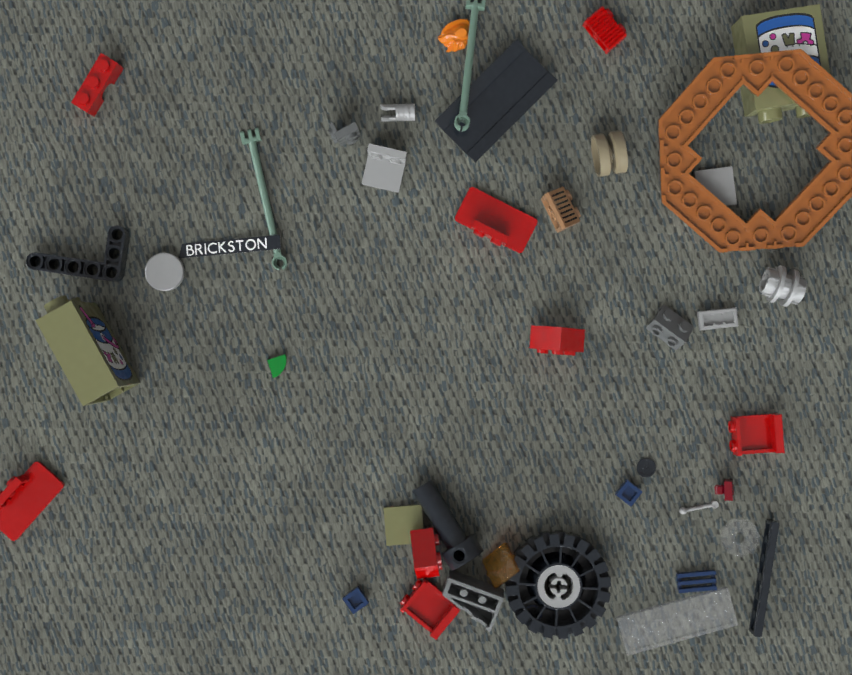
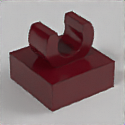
(726, 489)

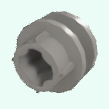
(779, 284)

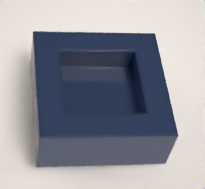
(628, 493)
(355, 600)

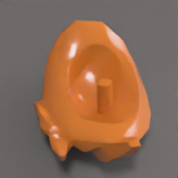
(455, 35)

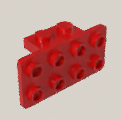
(496, 220)
(27, 498)

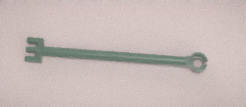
(475, 7)
(251, 140)

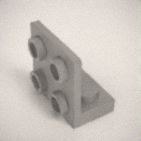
(384, 168)

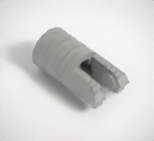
(404, 112)

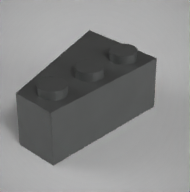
(474, 597)

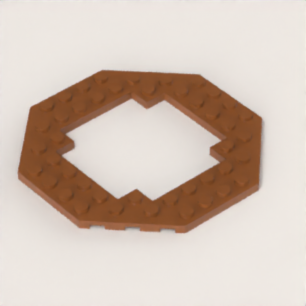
(703, 98)

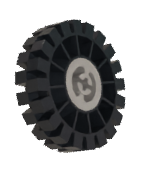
(558, 554)

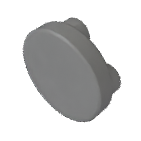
(164, 271)

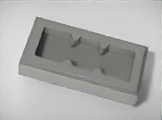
(717, 318)

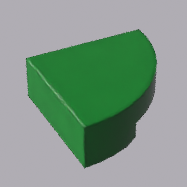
(277, 365)

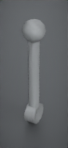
(714, 504)

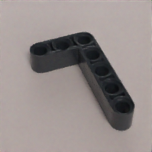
(85, 266)

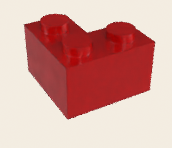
(558, 339)
(425, 558)

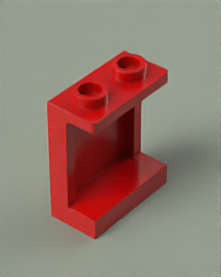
(756, 434)
(429, 607)

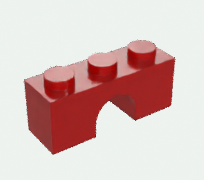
(100, 76)

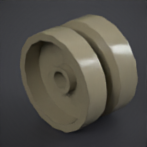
(609, 153)

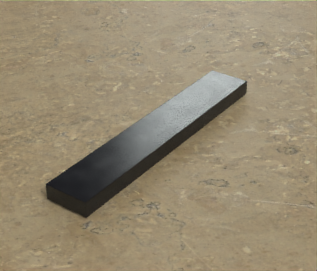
(763, 577)

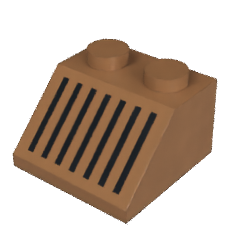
(560, 209)

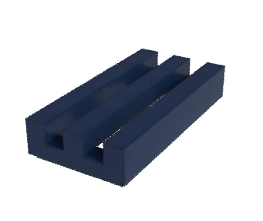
(712, 580)

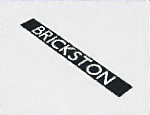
(230, 246)

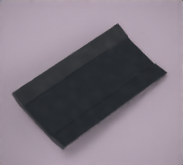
(497, 100)

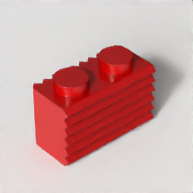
(605, 29)

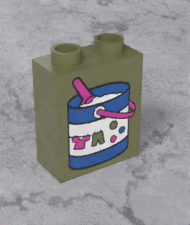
(774, 32)
(86, 350)

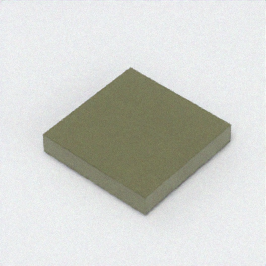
(400, 521)

